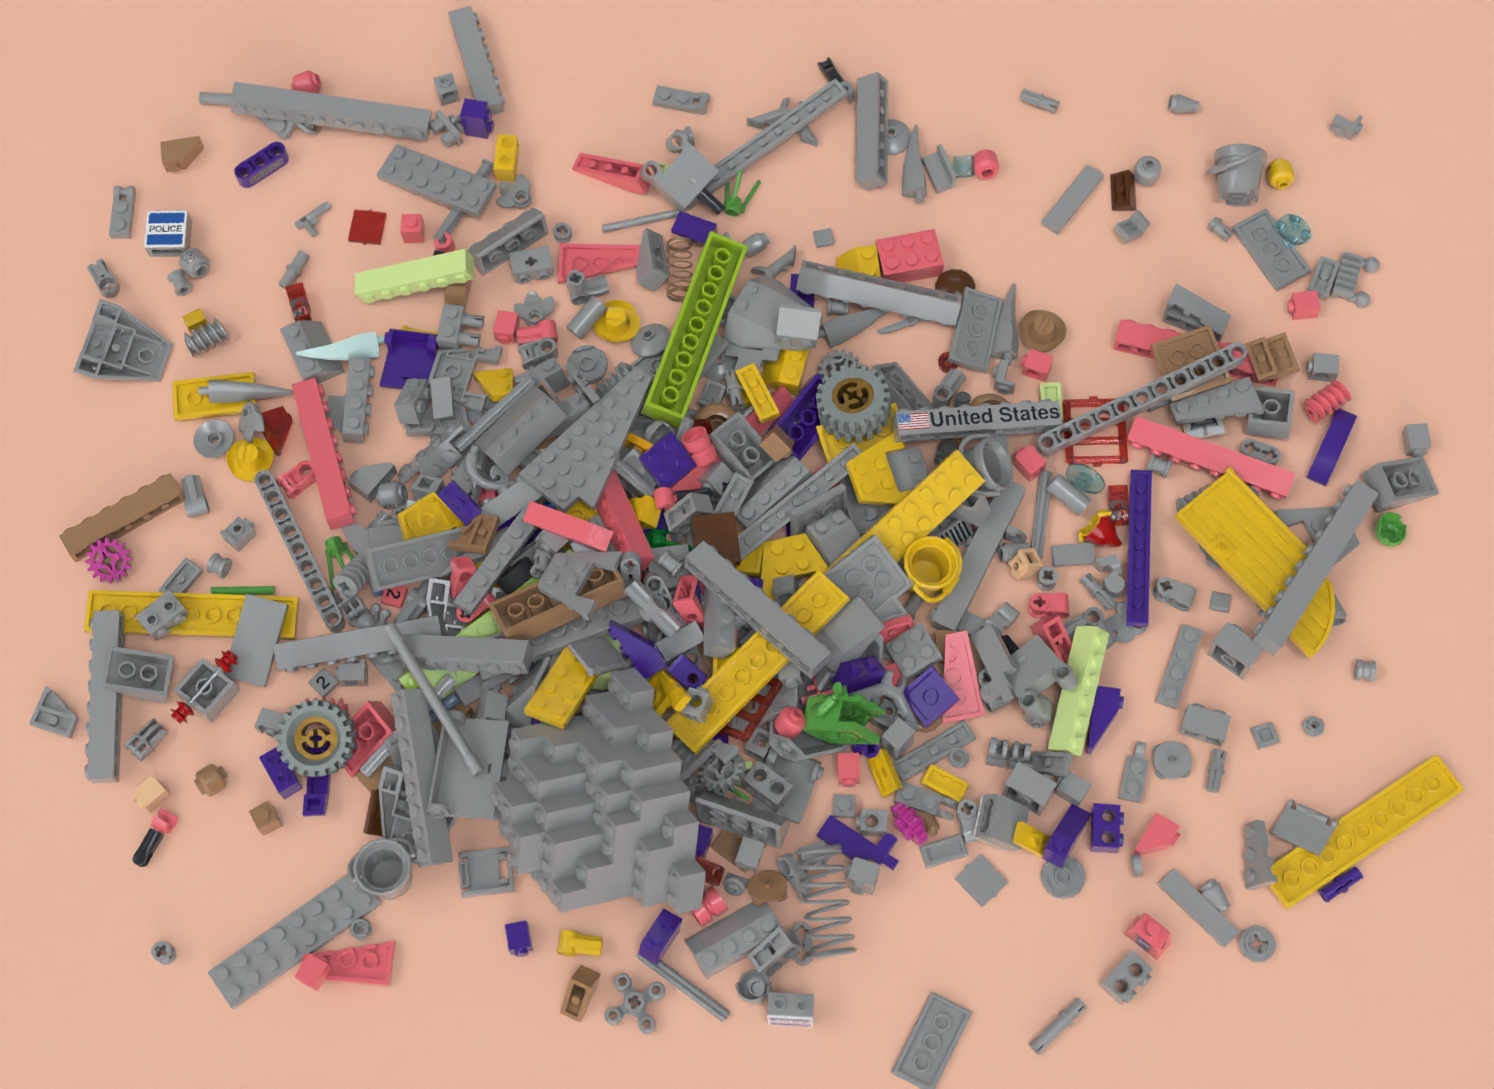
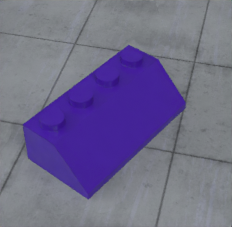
(802, 417)

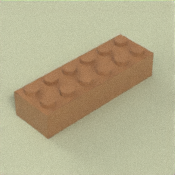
(532, 613)

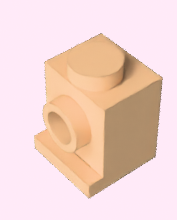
(1021, 567)

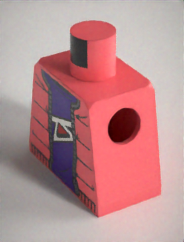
(690, 599)
(1149, 935)

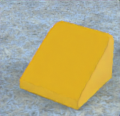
(194, 320)

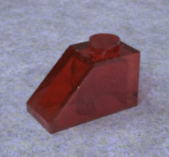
(277, 427)

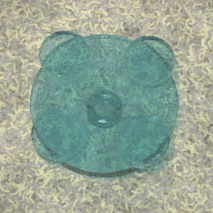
(1293, 230)

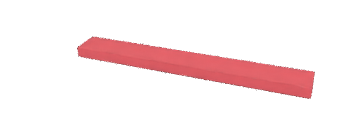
(690, 480)

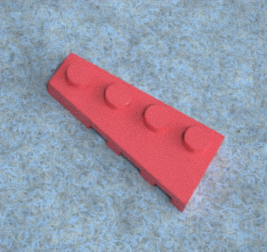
(595, 259)
(361, 965)

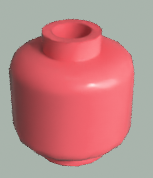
(306, 82)
(985, 164)
(789, 722)

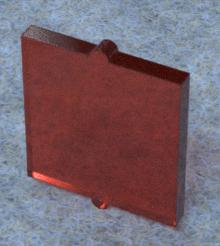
(367, 227)

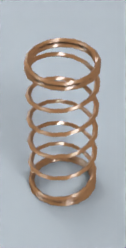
(678, 250)

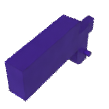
(855, 845)

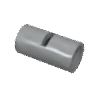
(586, 317)
(1065, 491)

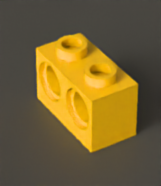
(506, 157)

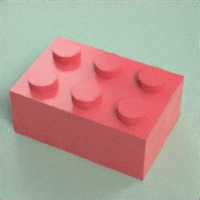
(910, 256)

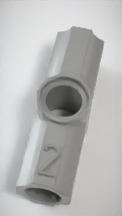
(415, 603)
(652, 608)

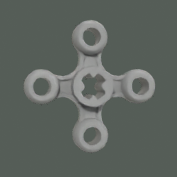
(640, 1011)

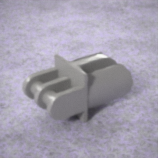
(350, 605)
(149, 736)

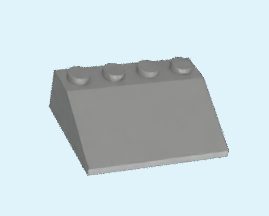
(521, 429)
(742, 818)

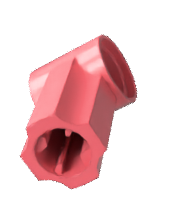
(544, 329)

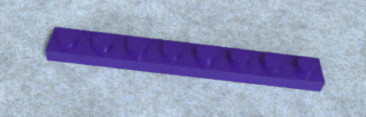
(1139, 548)

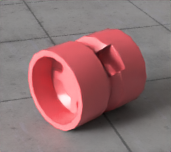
(699, 446)
(711, 905)

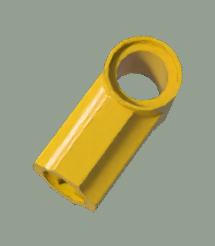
(573, 944)

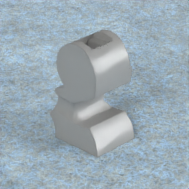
(1113, 582)
(1003, 617)

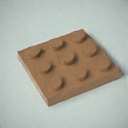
(1184, 350)

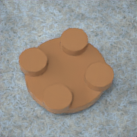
(767, 887)

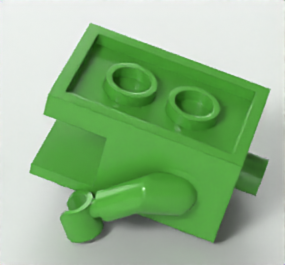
(841, 717)

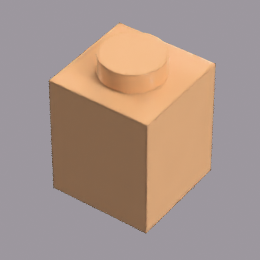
(150, 794)

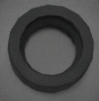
(515, 575)

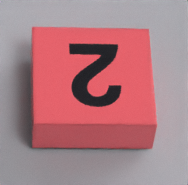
(394, 596)

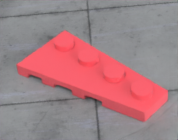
(961, 677)

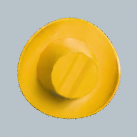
(618, 322)
(248, 459)

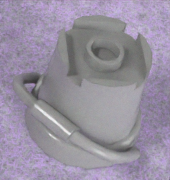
(1238, 173)
(991, 462)
(383, 867)

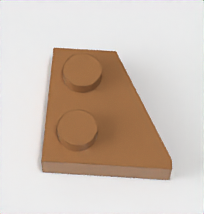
(477, 535)

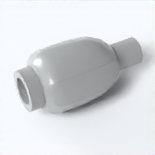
(756, 243)

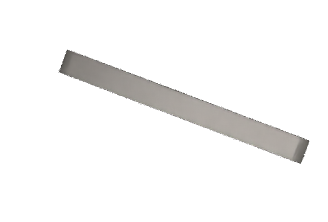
(1149, 392)

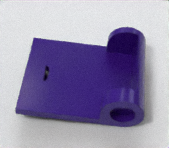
(408, 357)

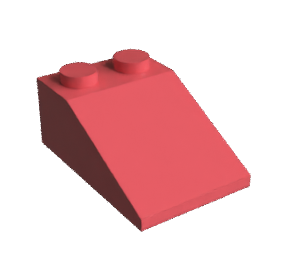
(372, 725)

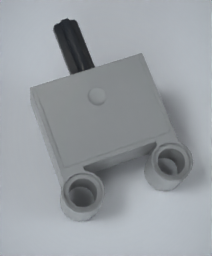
(684, 176)
(1037, 670)

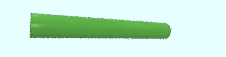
(243, 590)

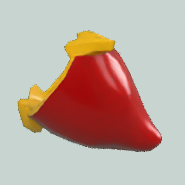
(1100, 530)

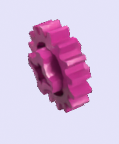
(103, 551)
(909, 823)

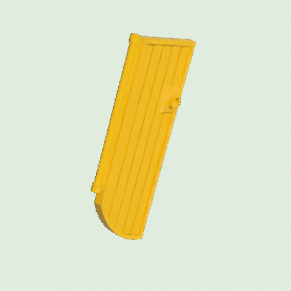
(1256, 552)

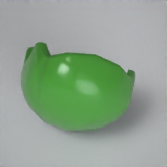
(1390, 529)

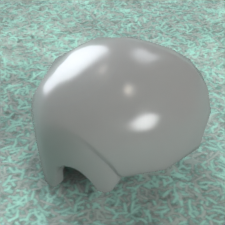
(657, 431)
(754, 987)

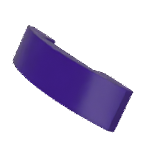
(1331, 447)
(318, 788)

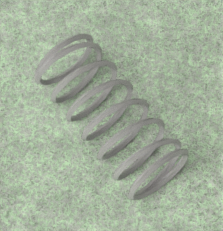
(840, 938)

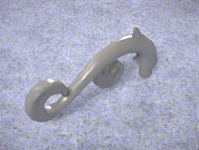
(476, 478)

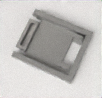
(482, 873)

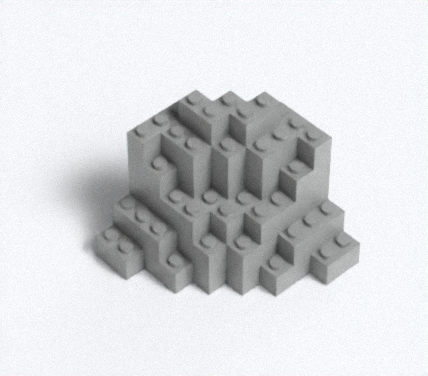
(602, 805)

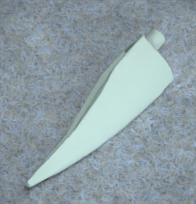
(357, 346)

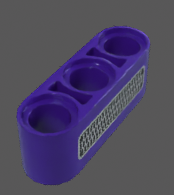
(258, 173)

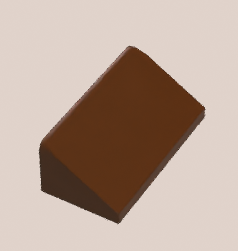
(1123, 191)

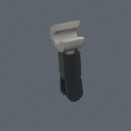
(833, 73)

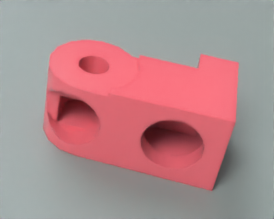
(462, 571)

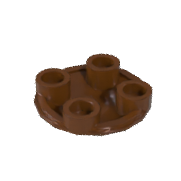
(954, 281)

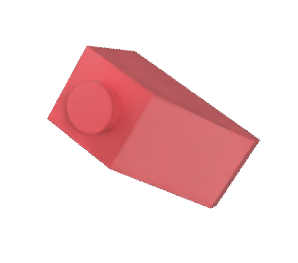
(1158, 836)

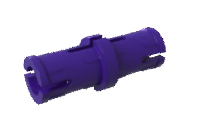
(1341, 884)

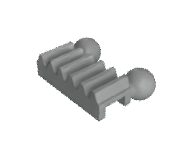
(1348, 275)

